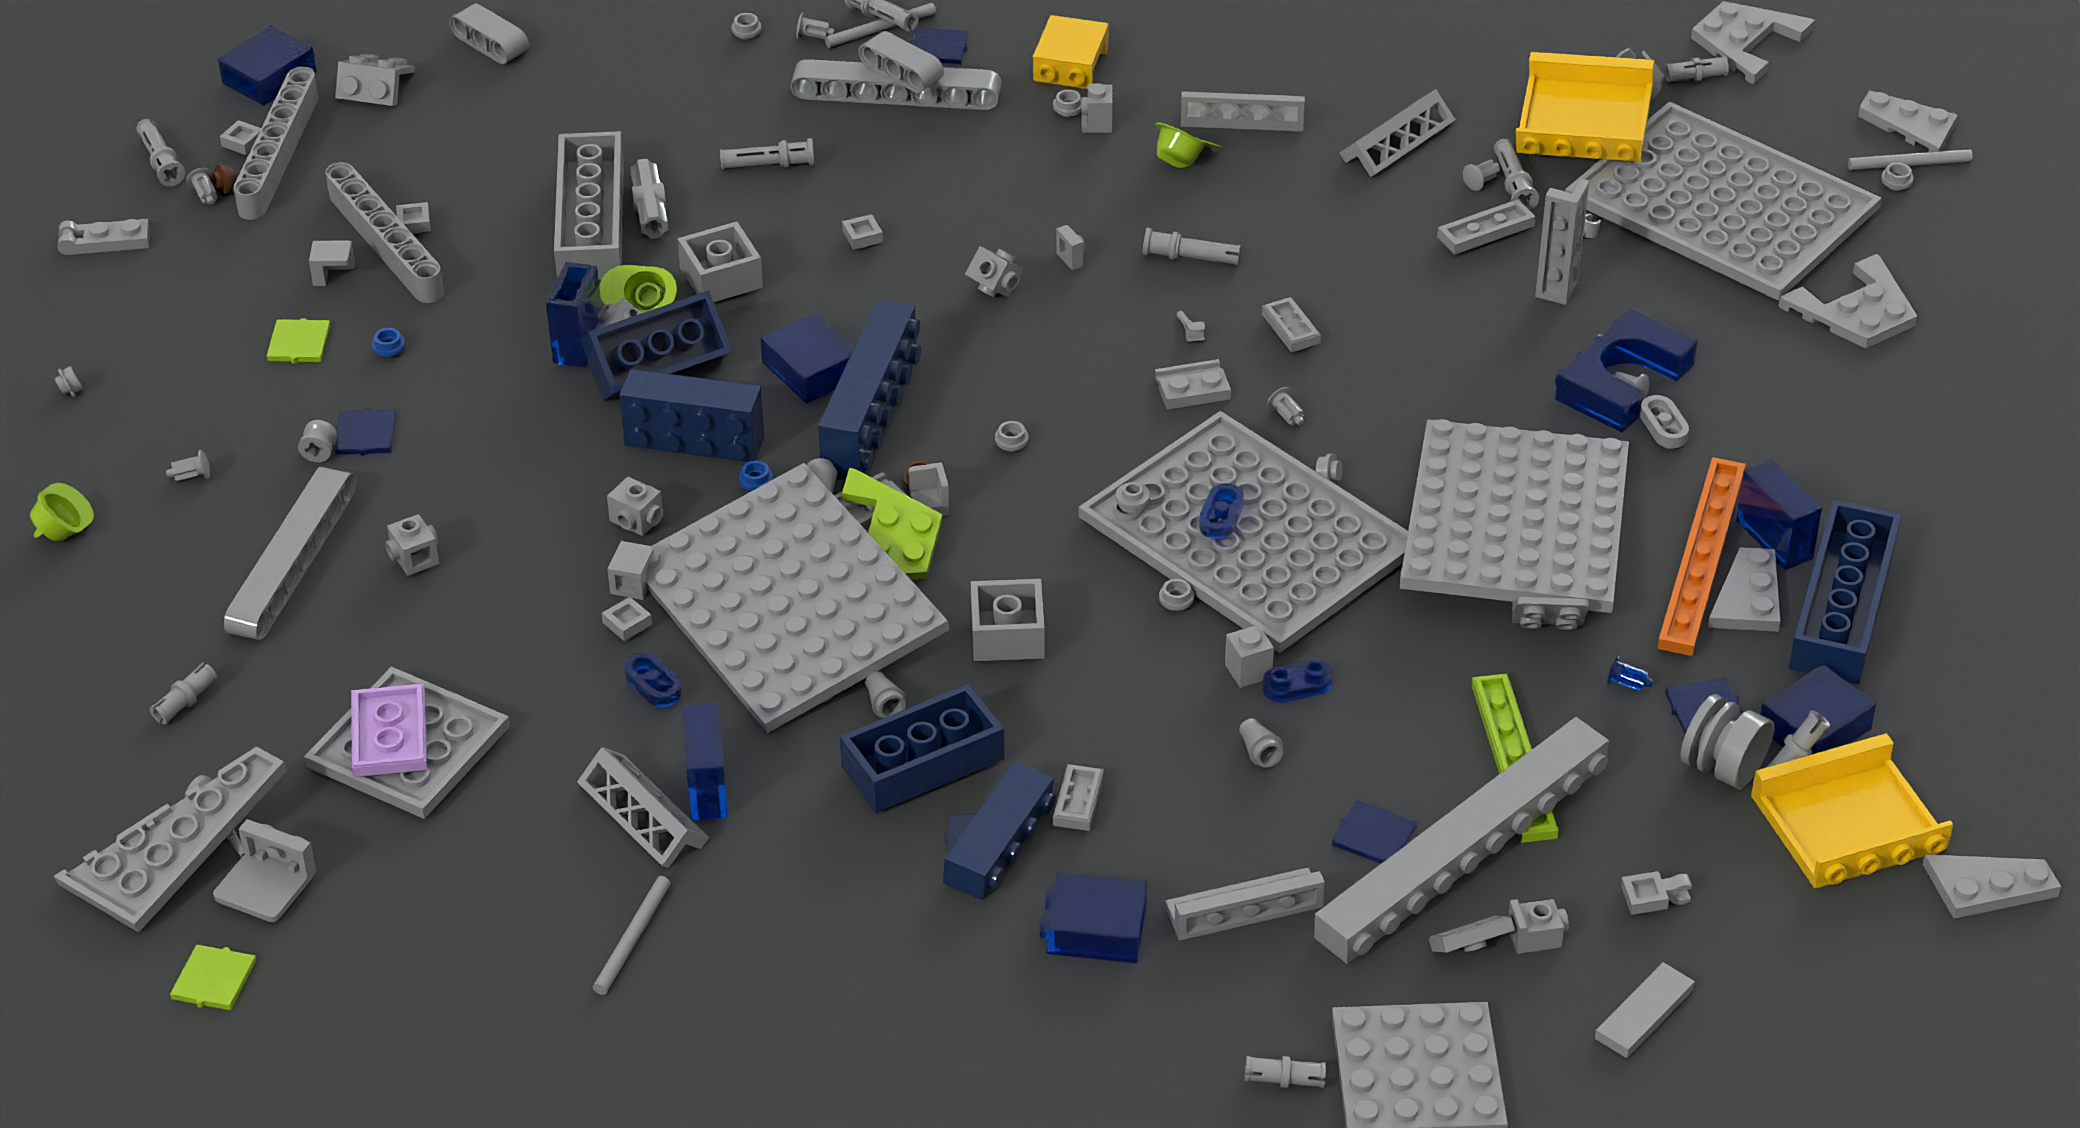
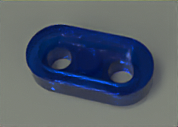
(1221, 511)
(653, 679)
(1297, 681)

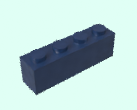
(999, 830)

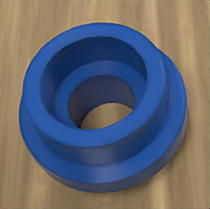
(388, 342)
(754, 475)

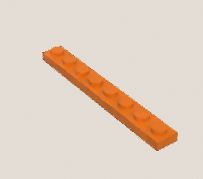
(1701, 557)

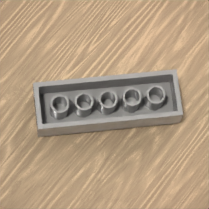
(589, 200)

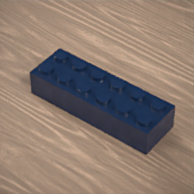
(870, 387)
(1845, 590)

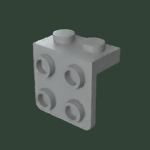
(370, 79)
(1562, 612)
(269, 872)

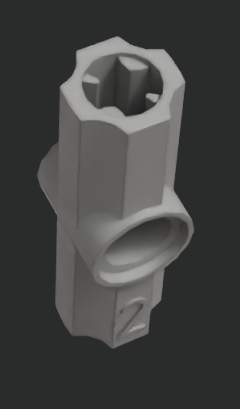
(649, 198)

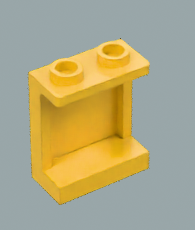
(1069, 51)

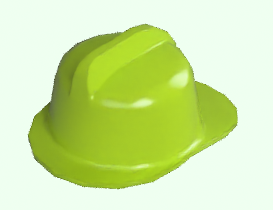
(1179, 147)
(640, 285)
(60, 512)

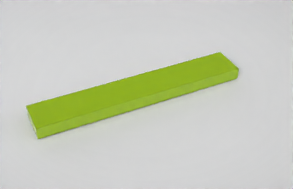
(1508, 739)

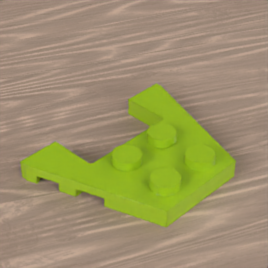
(899, 523)

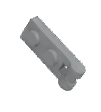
(103, 236)

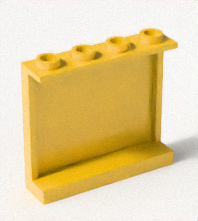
(1586, 106)
(1847, 812)

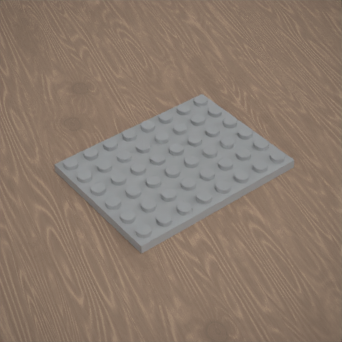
(1728, 201)
(1516, 514)
(1293, 552)
(789, 597)

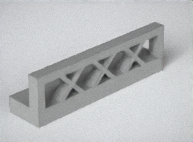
(1242, 111)
(1392, 126)
(1561, 243)
(651, 799)
(1246, 903)

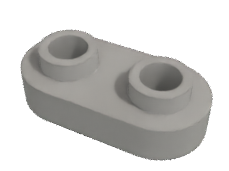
(1664, 421)

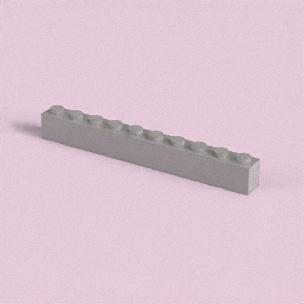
(1460, 840)

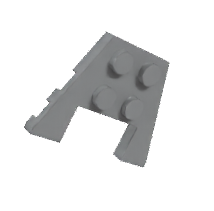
(1737, 28)
(1863, 315)

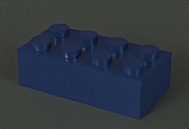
(659, 341)
(692, 415)
(922, 747)

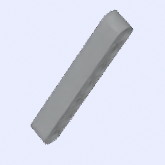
(858, 83)
(276, 143)
(385, 232)
(289, 554)

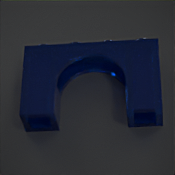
(1629, 340)

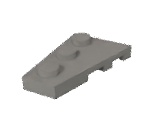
(1915, 121)
(1749, 593)
(1989, 883)

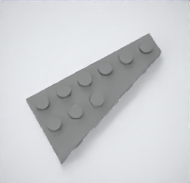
(166, 847)

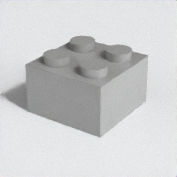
(720, 262)
(1007, 620)

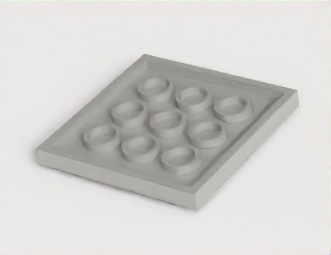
(456, 740)
(1418, 1066)

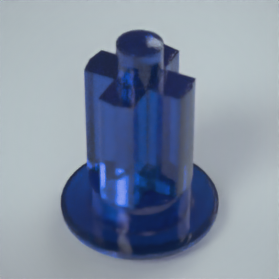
(1628, 675)

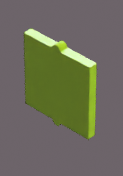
(298, 340)
(213, 977)

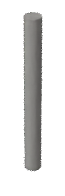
(874, 27)
(1913, 159)
(631, 935)

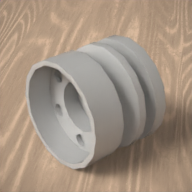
(1727, 741)

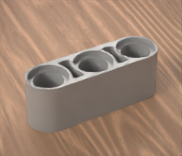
(489, 33)
(901, 61)

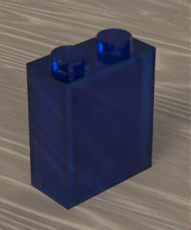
(263, 63)
(573, 312)
(806, 356)
(1778, 514)
(1830, 696)
(704, 761)
(1094, 917)

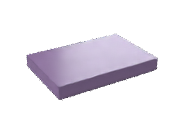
(388, 730)

